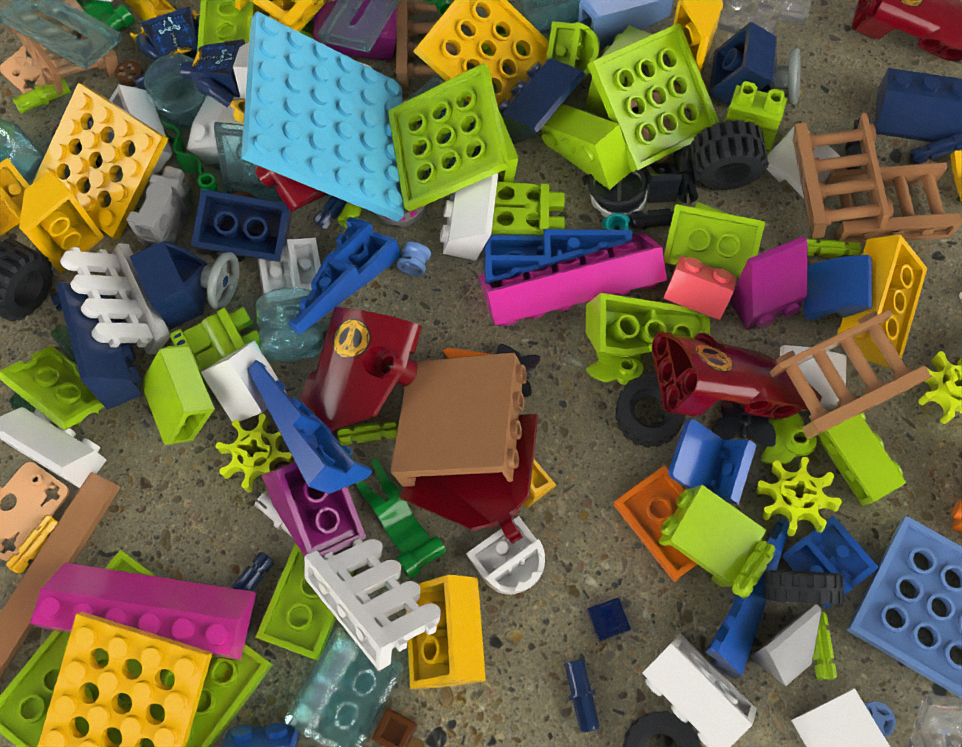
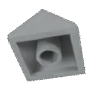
(790, 648)

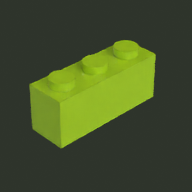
(862, 459)

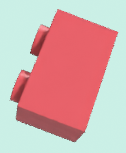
(700, 287)

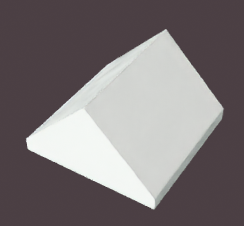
(234, 385)

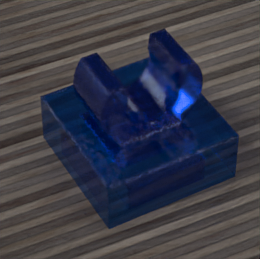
(608, 619)

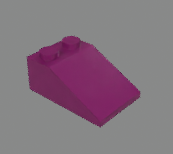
(382, 48)
(772, 284)
(312, 516)

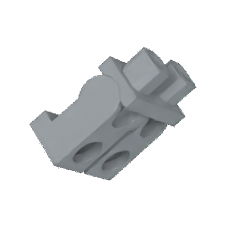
(164, 209)

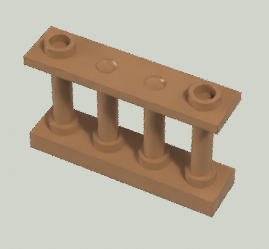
(404, 47)
(43, 58)
(815, 191)
(910, 225)
(849, 404)

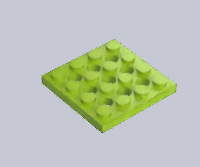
(617, 98)
(467, 169)

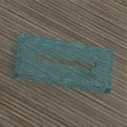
(364, 33)
(84, 53)

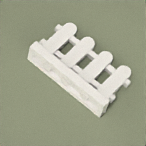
(131, 302)
(366, 617)

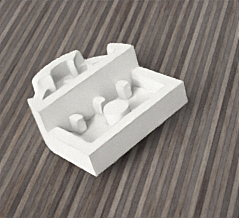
(509, 566)

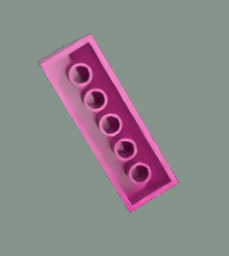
(575, 281)
(175, 609)

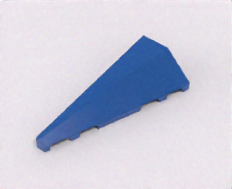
(519, 254)
(355, 262)
(316, 451)
(737, 632)

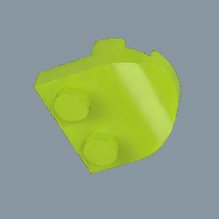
(573, 45)

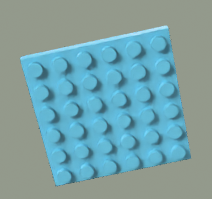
(320, 118)

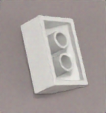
(139, 105)
(469, 219)
(50, 445)
(700, 694)

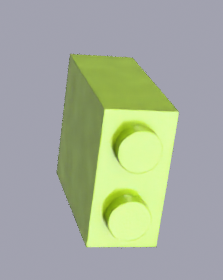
(177, 395)

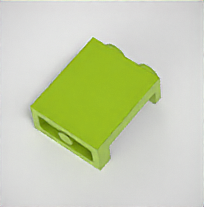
(711, 534)

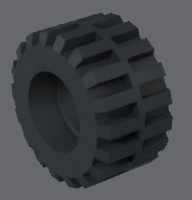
(729, 155)
(23, 280)

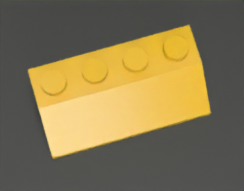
(895, 286)

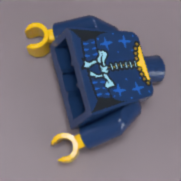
(169, 34)
(215, 74)

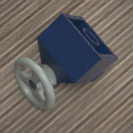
(753, 58)
(180, 280)

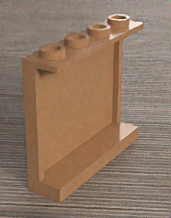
(460, 418)

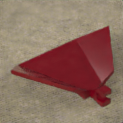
(480, 498)

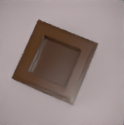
(394, 730)

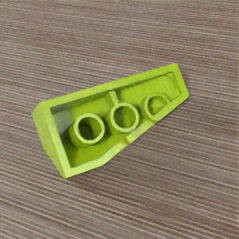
(629, 325)

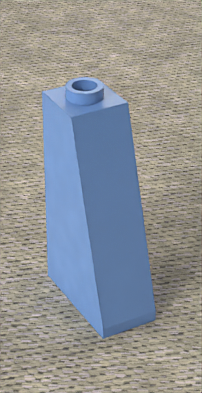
(614, 16)

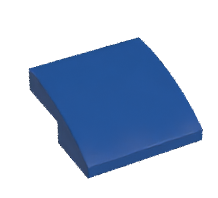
(839, 287)
(831, 552)

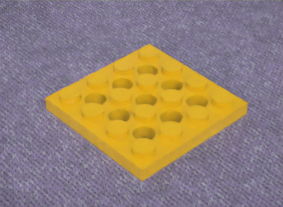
(498, 13)
(115, 155)
(122, 643)

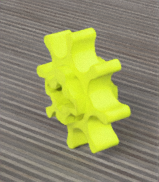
(945, 386)
(249, 443)
(797, 508)

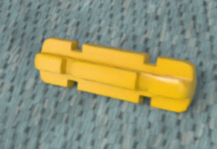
(31, 545)

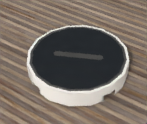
(624, 190)

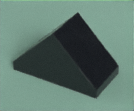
(663, 182)

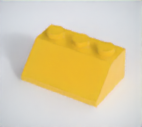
(699, 23)
(56, 220)
(456, 649)

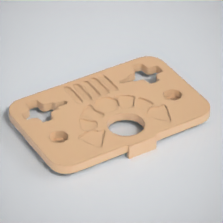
(26, 68)
(29, 504)

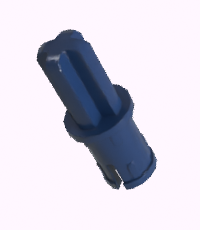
(582, 696)

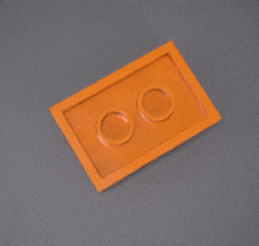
(646, 510)

